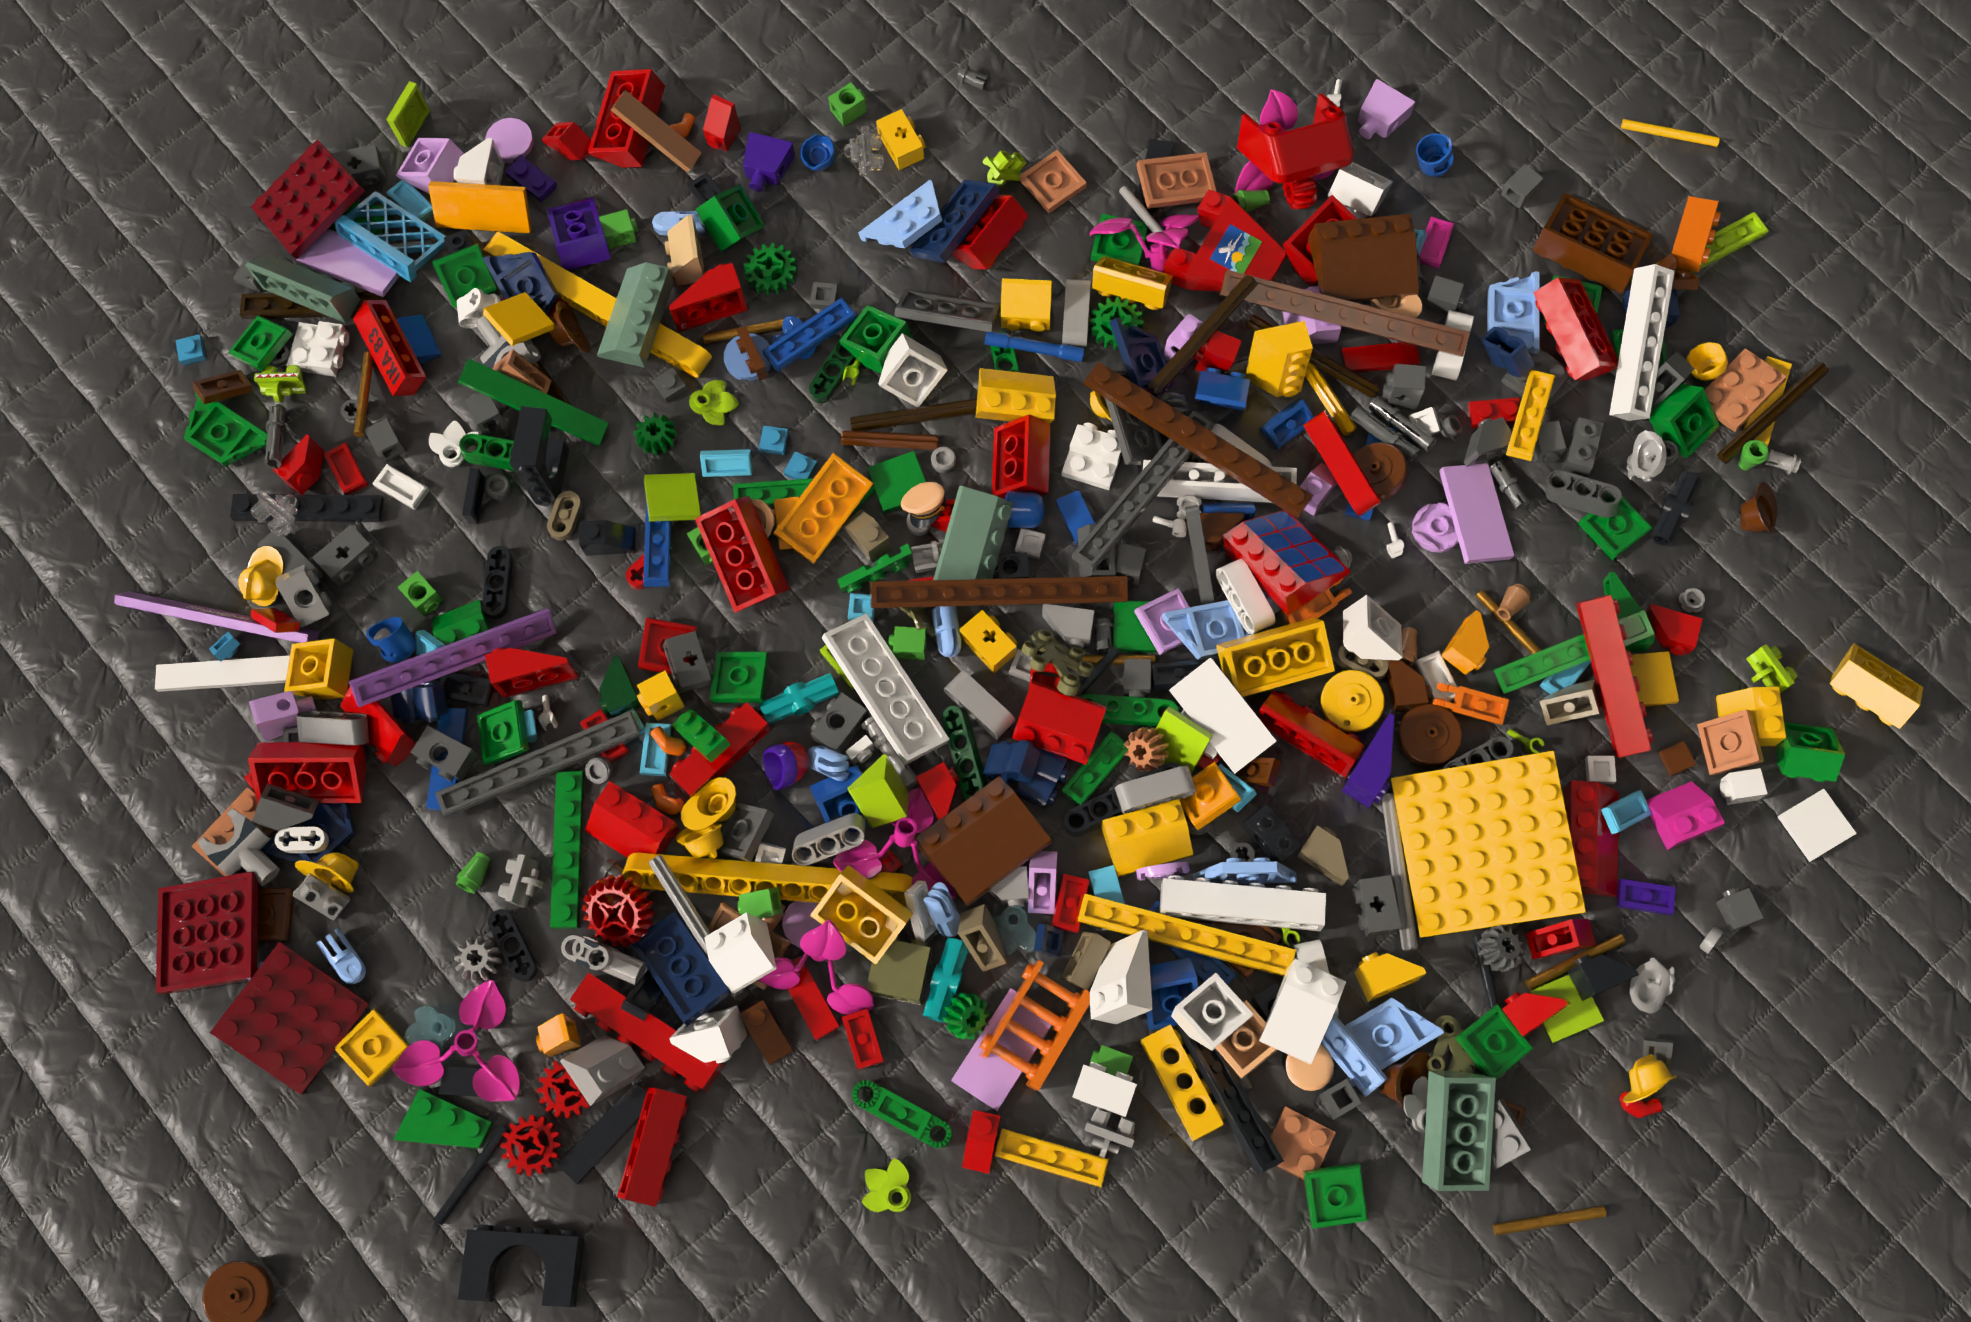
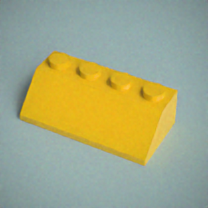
(1280, 359)
(1276, 657)

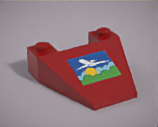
(1232, 245)

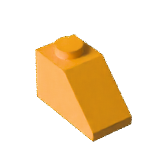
(1468, 645)
(558, 1035)

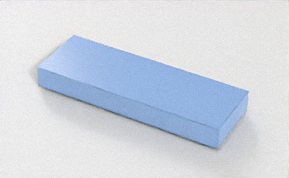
(1352, 1057)

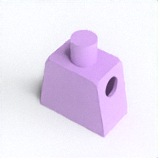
(1383, 111)
(1180, 336)
(279, 713)

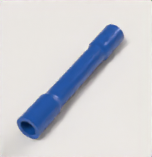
(1061, 351)

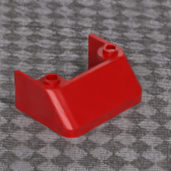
(1300, 151)

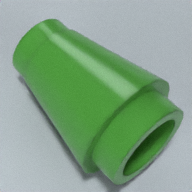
(1251, 199)
(1753, 454)
(473, 873)

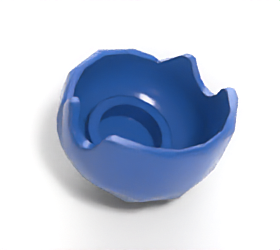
(818, 152)

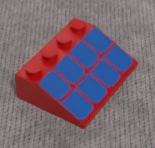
(1284, 559)

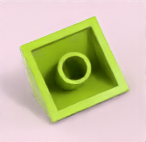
(880, 793)

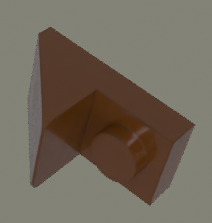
(1682, 278)
(1260, 773)

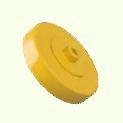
(1352, 701)

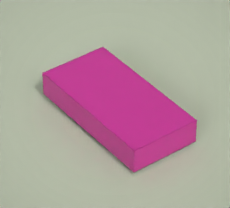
(1437, 238)

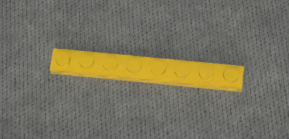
(1186, 935)

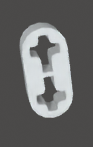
(301, 845)

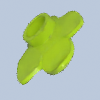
(716, 403)
(884, 1185)

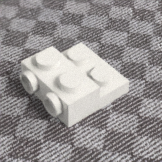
(319, 348)
(1093, 456)

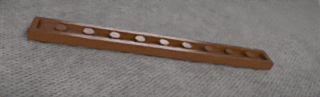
(1351, 315)
(1198, 440)
(998, 591)

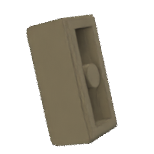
(1085, 960)

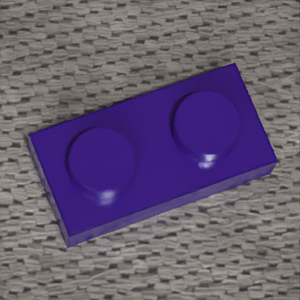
(529, 176)
(1645, 897)

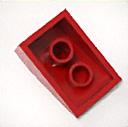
(709, 299)
(523, 671)

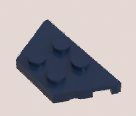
(523, 274)
(1140, 354)
(331, 818)

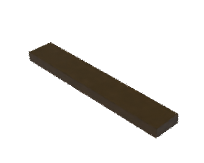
(274, 306)

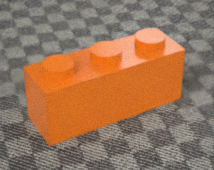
(1695, 233)

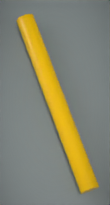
(1670, 132)

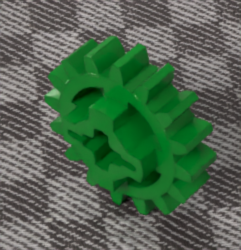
(767, 266)
(1100, 320)

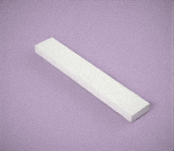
(221, 674)

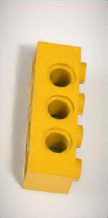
(1195, 1124)

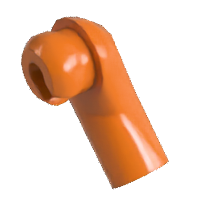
(668, 744)
(664, 803)

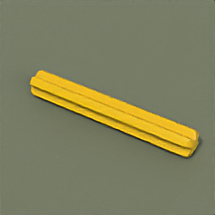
(1329, 400)

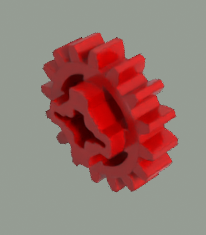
(563, 1098)
(527, 1155)

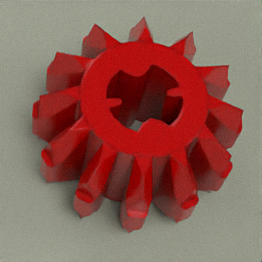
(1300, 193)

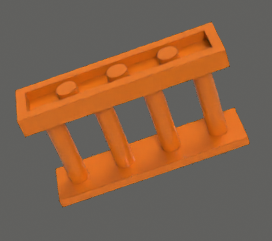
(1048, 1048)

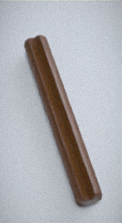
(890, 440)

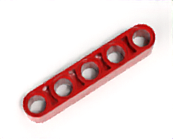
(1342, 463)

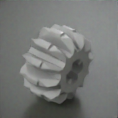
(467, 965)

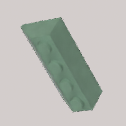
(304, 286)
(637, 314)
(973, 536)
(1458, 1131)

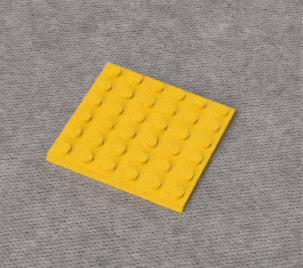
(1487, 844)

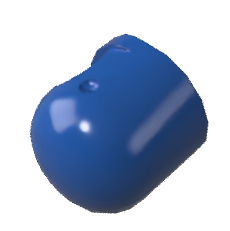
(1434, 154)
(1027, 509)
(396, 646)

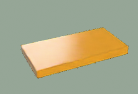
(480, 207)
(823, 508)

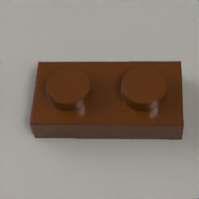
(754, 362)
(222, 386)

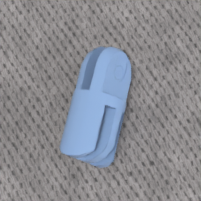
(666, 220)
(947, 630)
(828, 762)
(942, 910)
(346, 962)

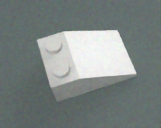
(1123, 981)
(1302, 1011)

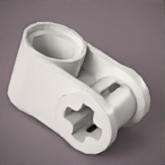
(472, 305)

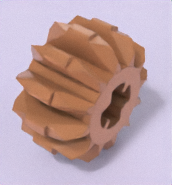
(1146, 749)

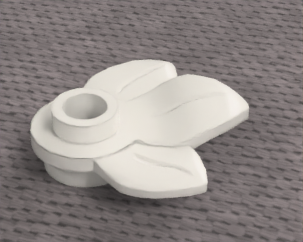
(449, 443)

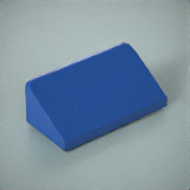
(419, 337)
(1287, 423)
(1246, 508)

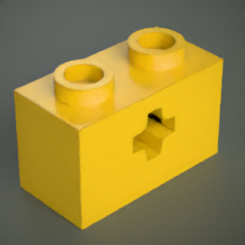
(900, 139)
(992, 654)
(659, 696)

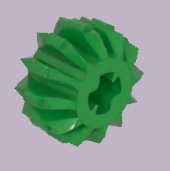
(651, 442)
(966, 1016)

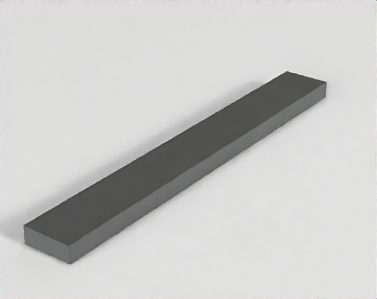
(1134, 501)
(537, 764)

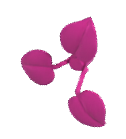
(1277, 109)
(1160, 251)
(865, 856)
(822, 944)
(496, 1079)

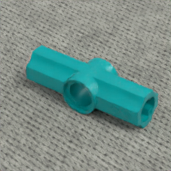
(799, 698)
(946, 979)

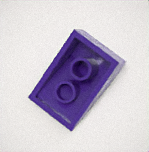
(578, 234)
(1370, 775)

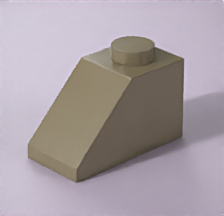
(867, 535)
(1571, 703)
(1325, 854)
(982, 937)

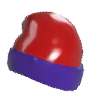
(785, 764)

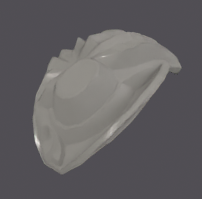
(1647, 456)
(1651, 986)

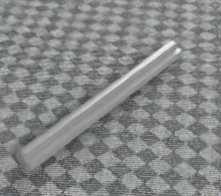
(1399, 873)
(682, 903)

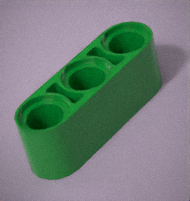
(486, 447)

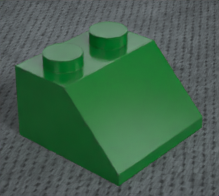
(730, 217)
(873, 337)
(1684, 418)
(460, 623)
(1810, 753)

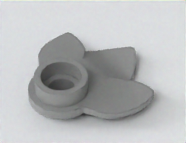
(1416, 1104)

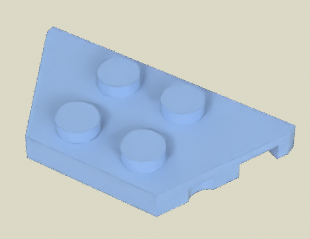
(906, 219)
(1514, 309)
(1205, 627)
(1259, 871)
(1391, 1032)

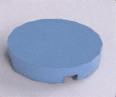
(736, 362)

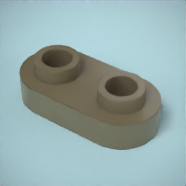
(564, 517)
(1362, 664)

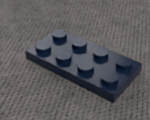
(958, 218)
(681, 968)

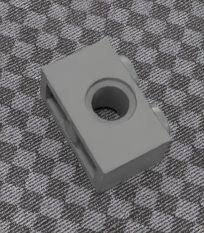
(304, 610)

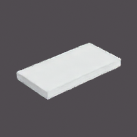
(1224, 713)

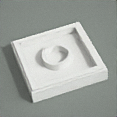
(1816, 825)

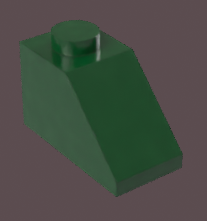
(617, 690)

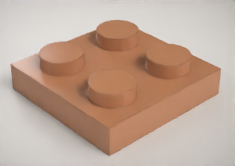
(1053, 181)
(1730, 742)
(1300, 1142)

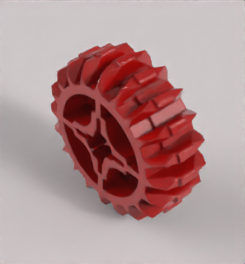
(632, 915)

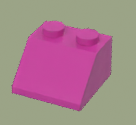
(1684, 814)

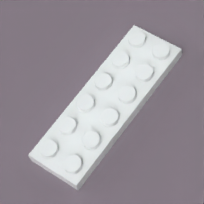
(885, 689)

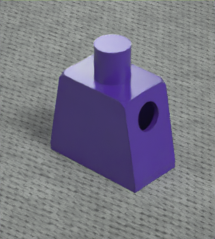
(766, 160)

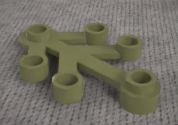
(1046, 642)
(1460, 1059)

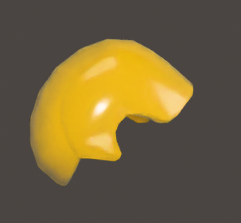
(1708, 360)

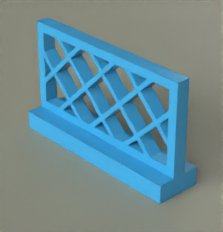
(375, 244)

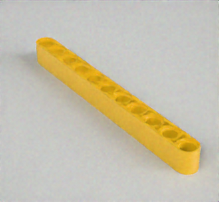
(599, 306)
(742, 877)

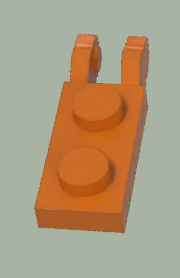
(1317, 606)
(1474, 703)

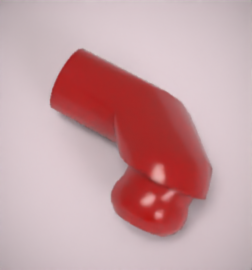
(1639, 1108)

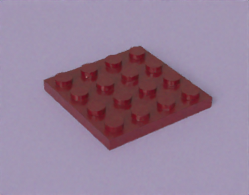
(307, 199)
(207, 933)
(289, 1018)

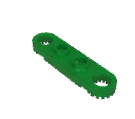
(1131, 709)
(901, 1114)

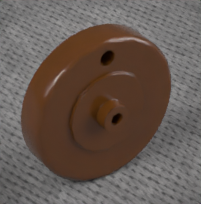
(1383, 467)
(1429, 735)
(238, 1293)

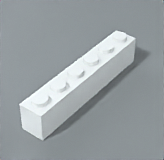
(1642, 342)
(1209, 482)
(1243, 904)

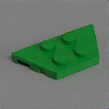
(222, 433)

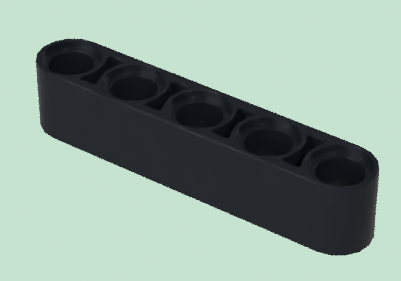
(1107, 800)

